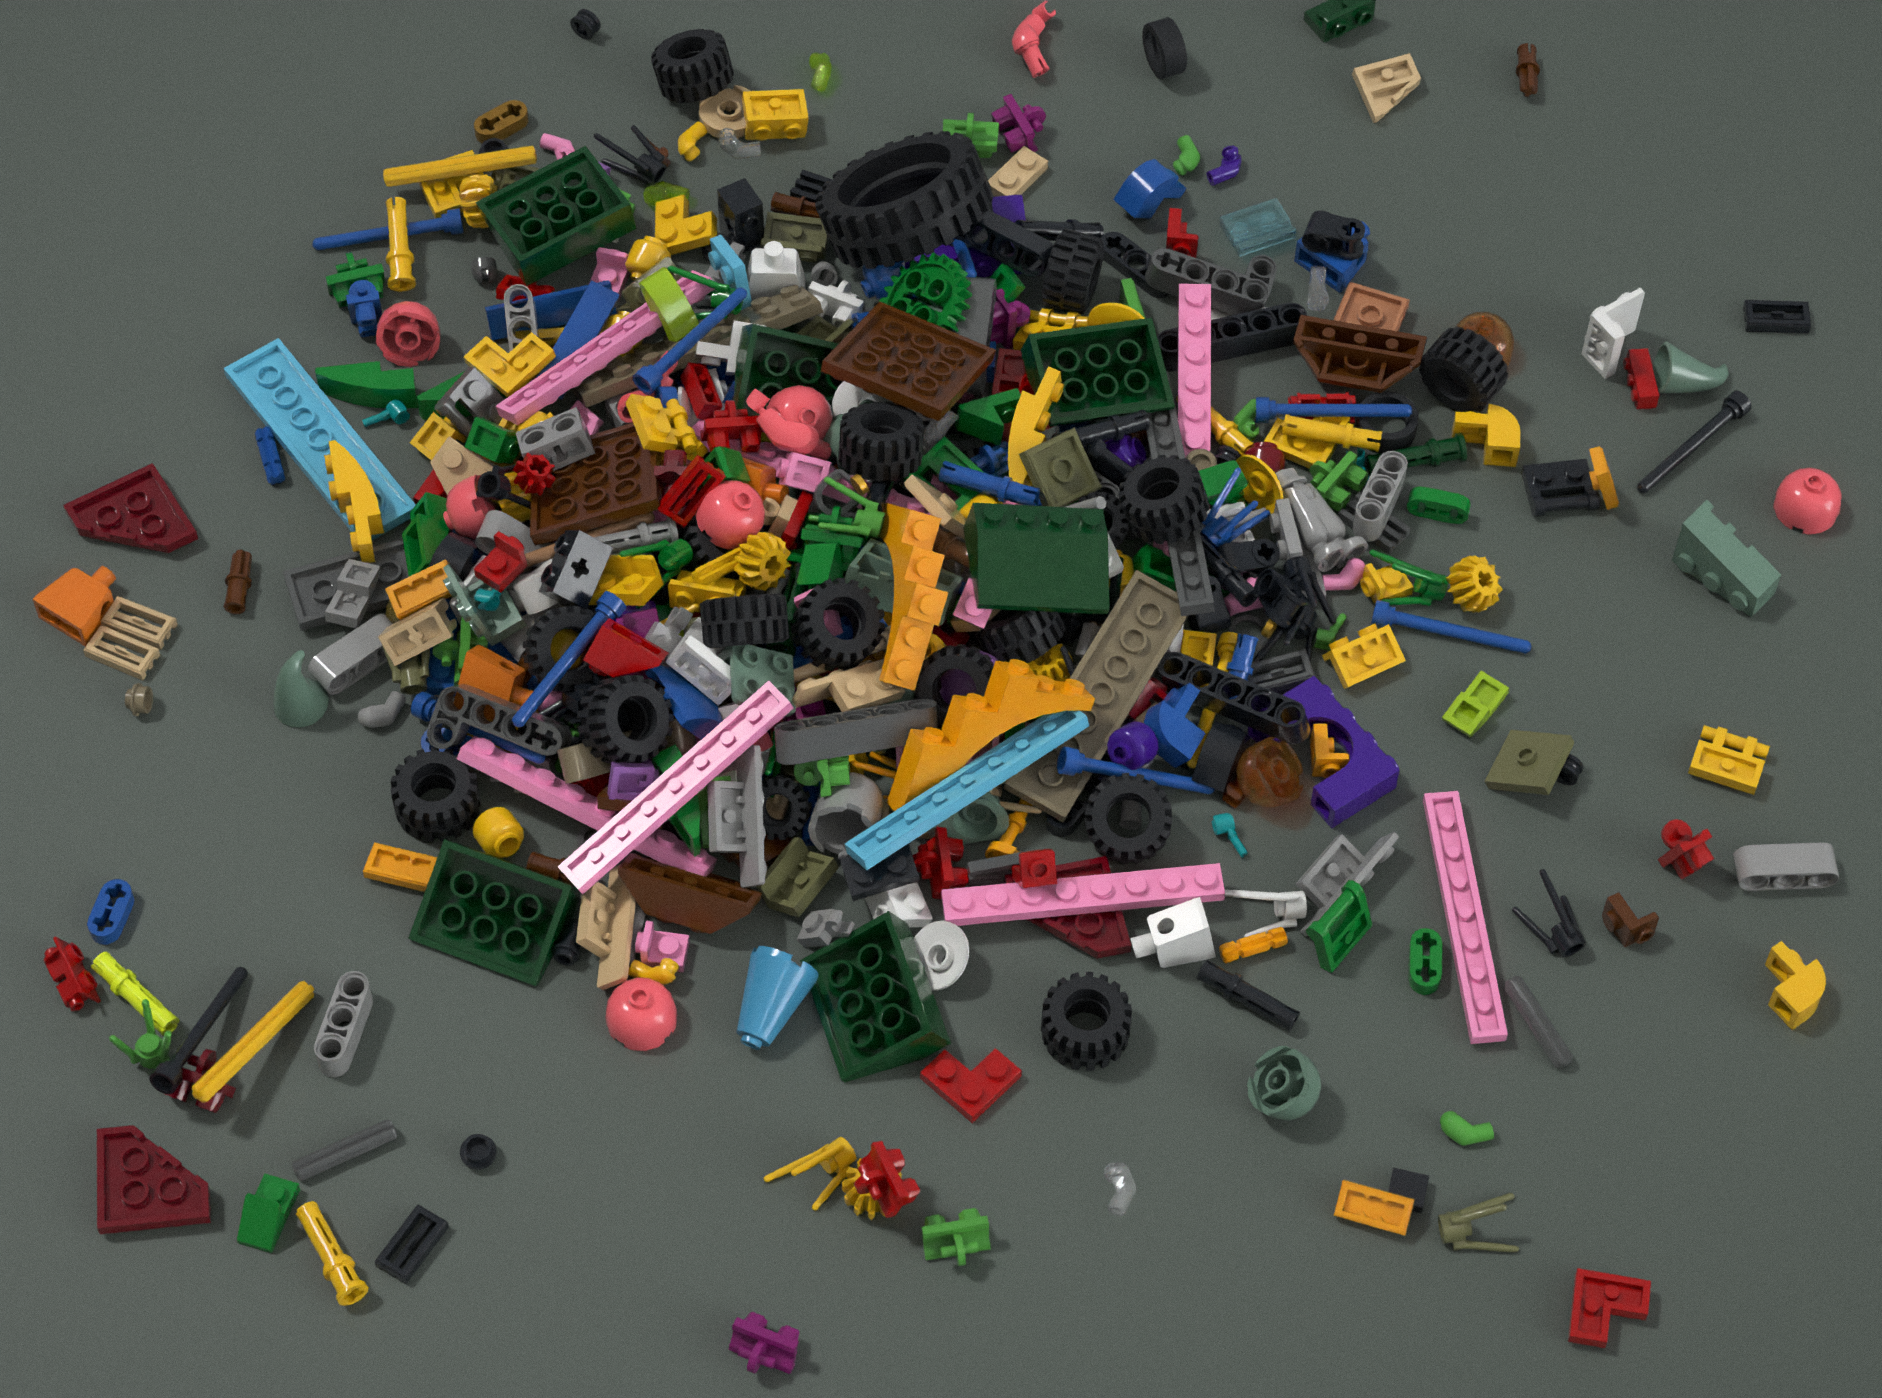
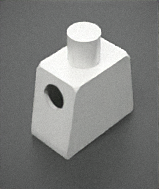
(774, 269)
(1177, 935)

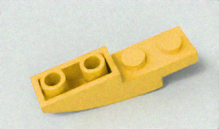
(1029, 418)
(355, 497)

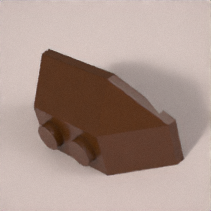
(1357, 353)
(686, 897)

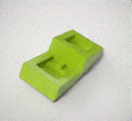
(670, 303)
(1476, 704)

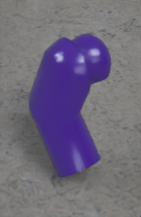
(1229, 166)

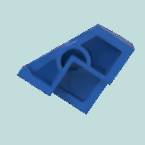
(689, 705)

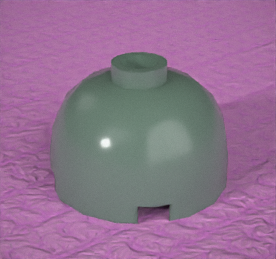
(1284, 1084)

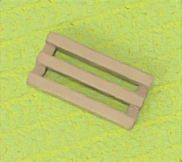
(137, 627)
(142, 664)

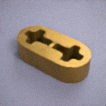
(501, 121)

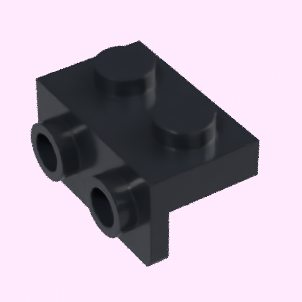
(888, 874)

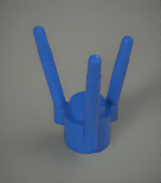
(1221, 530)

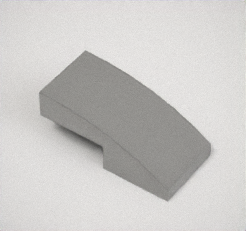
(353, 593)

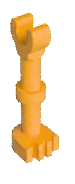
(1004, 845)

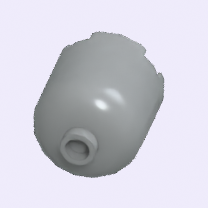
(845, 813)

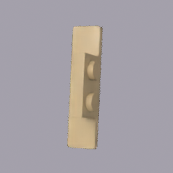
(850, 688)
(607, 928)

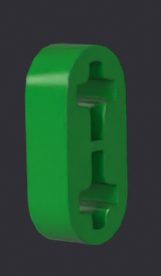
(1438, 505)
(1418, 960)

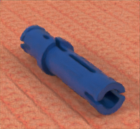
(1003, 488)

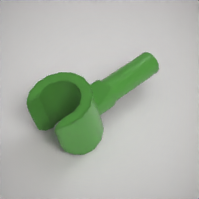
(1326, 637)

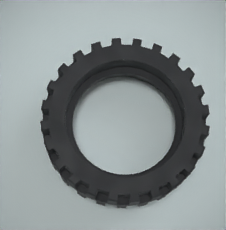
(904, 199)

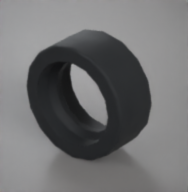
(1164, 48)
(1396, 440)

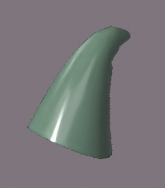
(1683, 373)
(298, 699)

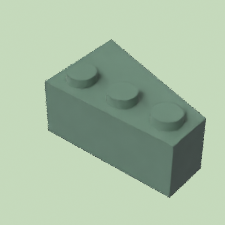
(1723, 562)
(875, 570)

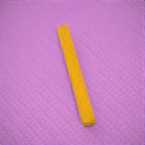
(460, 166)
(252, 1042)

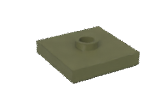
(1060, 470)
(1529, 762)

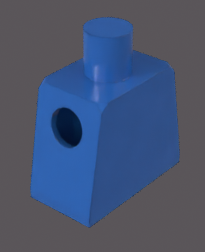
(1338, 271)

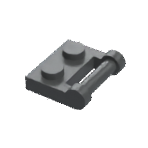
(475, 395)

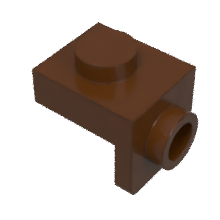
(1623, 922)

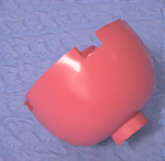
(408, 333)
(804, 406)
(1808, 500)
(465, 508)
(731, 514)
(641, 1014)

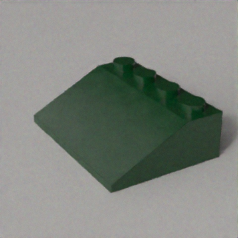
(557, 215)
(778, 360)
(1102, 370)
(1038, 558)
(493, 912)
(876, 999)

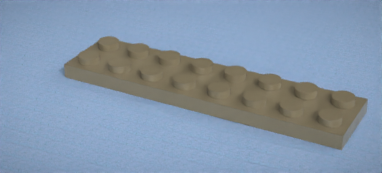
(776, 312)
(1115, 674)

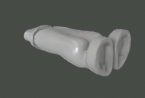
(1318, 524)

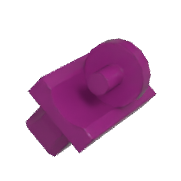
(1022, 122)
(1008, 318)
(762, 1345)

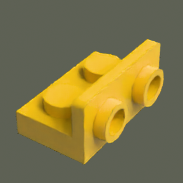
(775, 114)
(629, 578)
(686, 592)
(1364, 656)

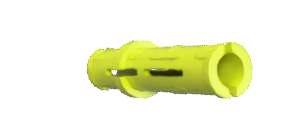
(124, 983)

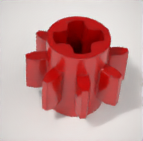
(534, 474)

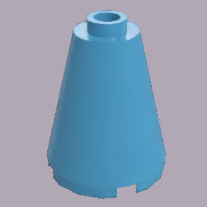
(771, 994)

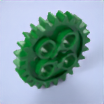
(934, 282)

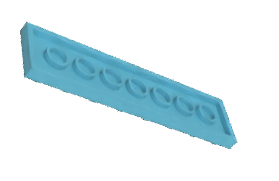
(306, 422)

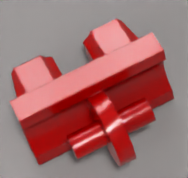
(730, 425)
(1686, 853)
(935, 862)
(881, 1179)

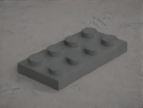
(315, 584)

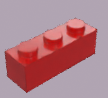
(1641, 378)
(701, 390)

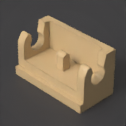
(417, 632)

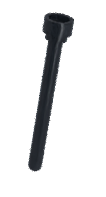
(1734, 406)
(168, 1075)

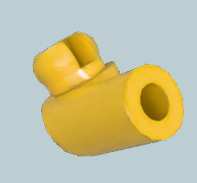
(688, 139)
(663, 974)

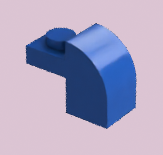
(1146, 189)
(1175, 733)

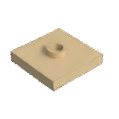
(937, 505)

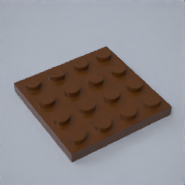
(908, 361)
(599, 488)

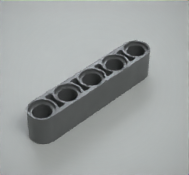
(852, 731)

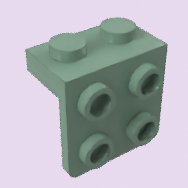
(491, 624)
(754, 667)

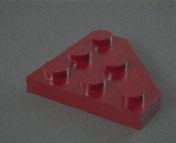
(133, 513)
(1094, 933)
(144, 1185)

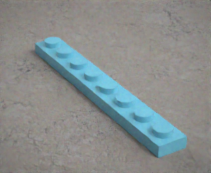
(964, 786)

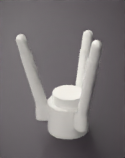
(1286, 905)

